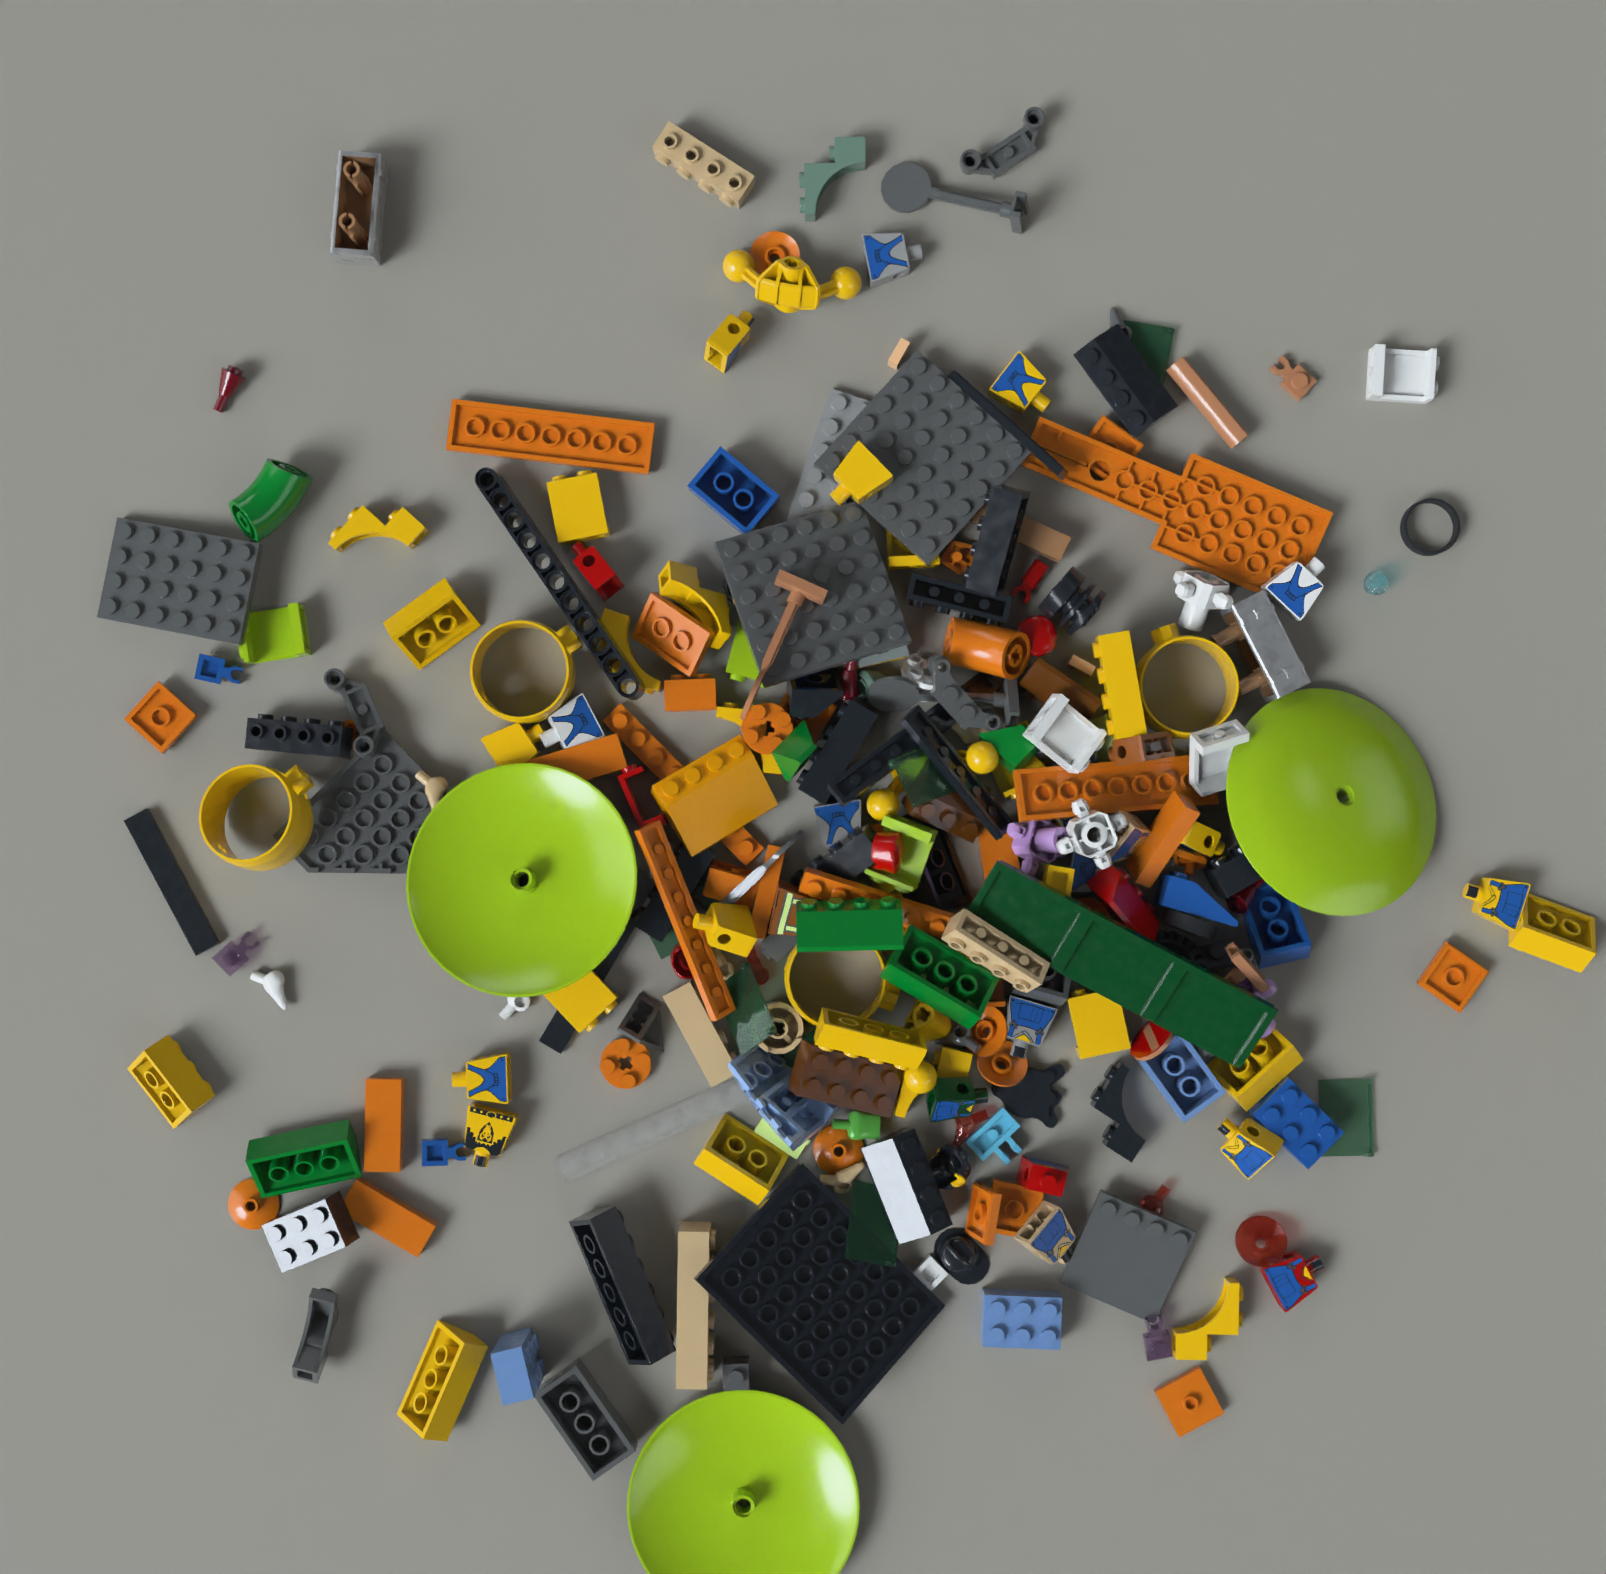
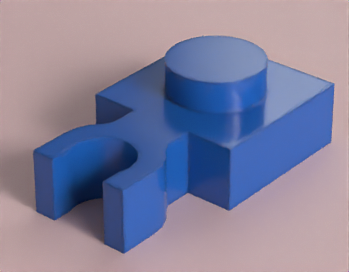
(213, 669)
(437, 1151)

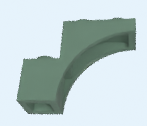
(847, 156)

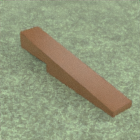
(1037, 538)

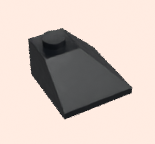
(813, 693)

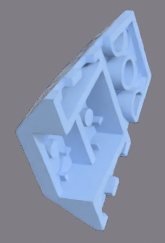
(765, 1083)

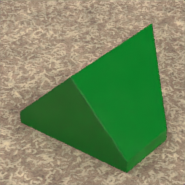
(1013, 748)
(794, 751)

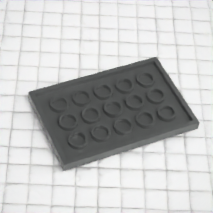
(180, 581)

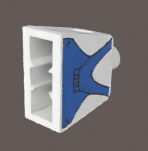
(1296, 587)
(572, 725)

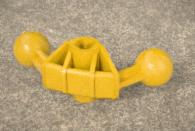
(790, 282)
(980, 758)
(934, 1026)

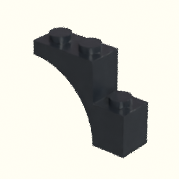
(1108, 1100)

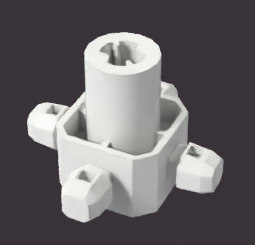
(1201, 593)
(1091, 833)

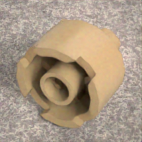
(793, 1028)

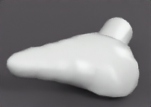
(273, 984)
(515, 1003)

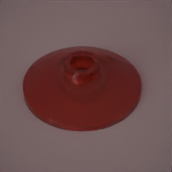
(1263, 1229)

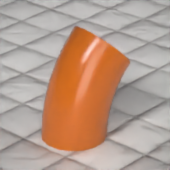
(986, 648)

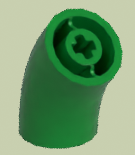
(269, 499)

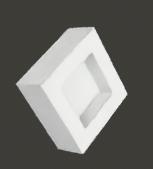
(930, 1272)

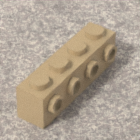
(703, 165)
(995, 951)
(700, 1032)

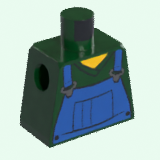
(953, 1098)

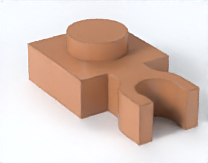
(1296, 380)

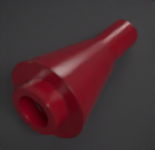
(230, 381)
(850, 681)
(1241, 900)

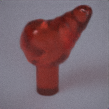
(760, 972)
(966, 1126)
(1155, 1202)

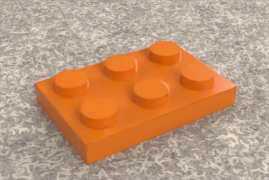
(673, 634)

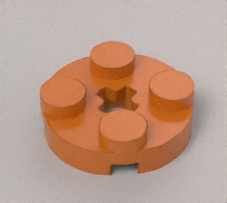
(759, 715)
(627, 1077)

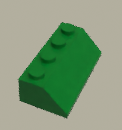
(849, 924)
(940, 977)
(304, 1158)

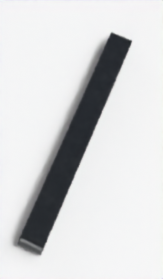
(551, 574)

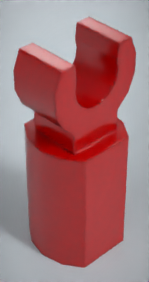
(1031, 579)

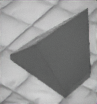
(643, 1023)

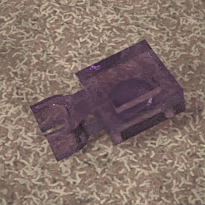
(233, 956)
(1156, 1341)

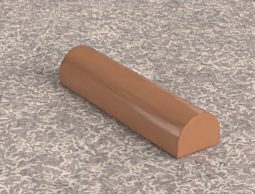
(1207, 402)

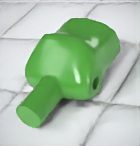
(859, 1125)

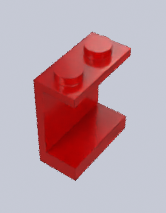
(628, 773)

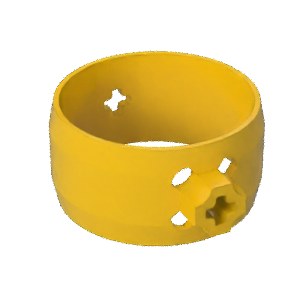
(1169, 635)
(566, 639)
(225, 788)
(885, 998)

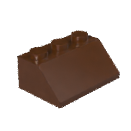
(1044, 680)
(948, 814)

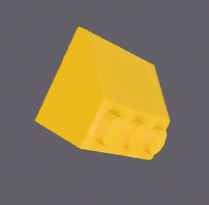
(431, 624)
(1555, 934)
(1263, 1069)
(171, 1081)
(741, 1159)

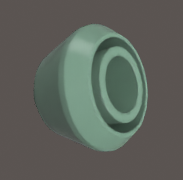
(865, 679)

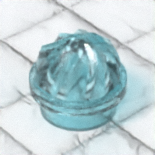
(1376, 583)

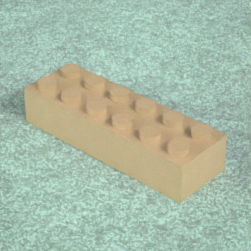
(694, 1308)

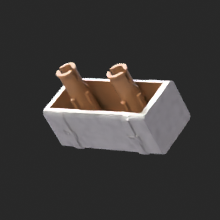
(359, 208)
(1264, 647)

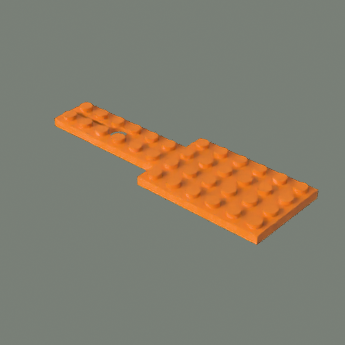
(1204, 516)

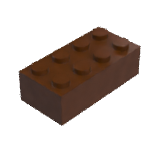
(844, 1080)

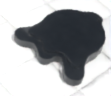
(1033, 1095)

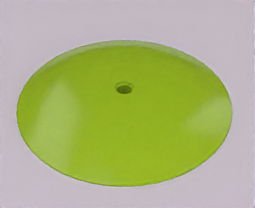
(1287, 812)
(469, 871)
(753, 1449)

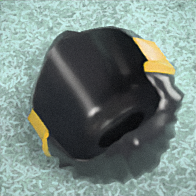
(950, 1166)

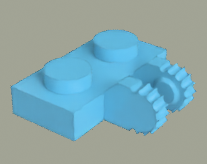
(993, 1134)

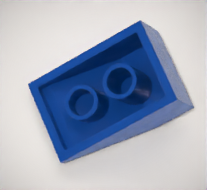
(1187, 896)
(1275, 929)

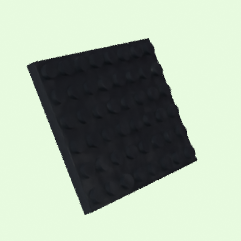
(816, 1313)

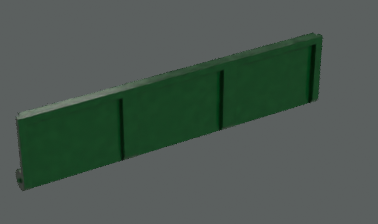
(1124, 965)

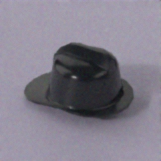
(961, 1256)

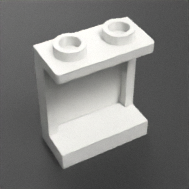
(1401, 375)
(1065, 734)
(1211, 754)

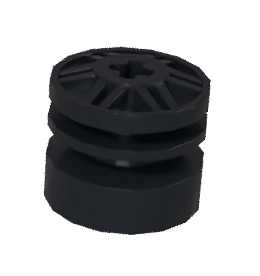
(1072, 601)

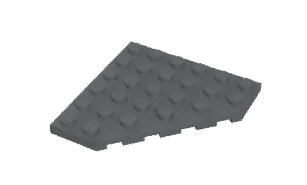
(367, 814)

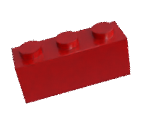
(1124, 901)

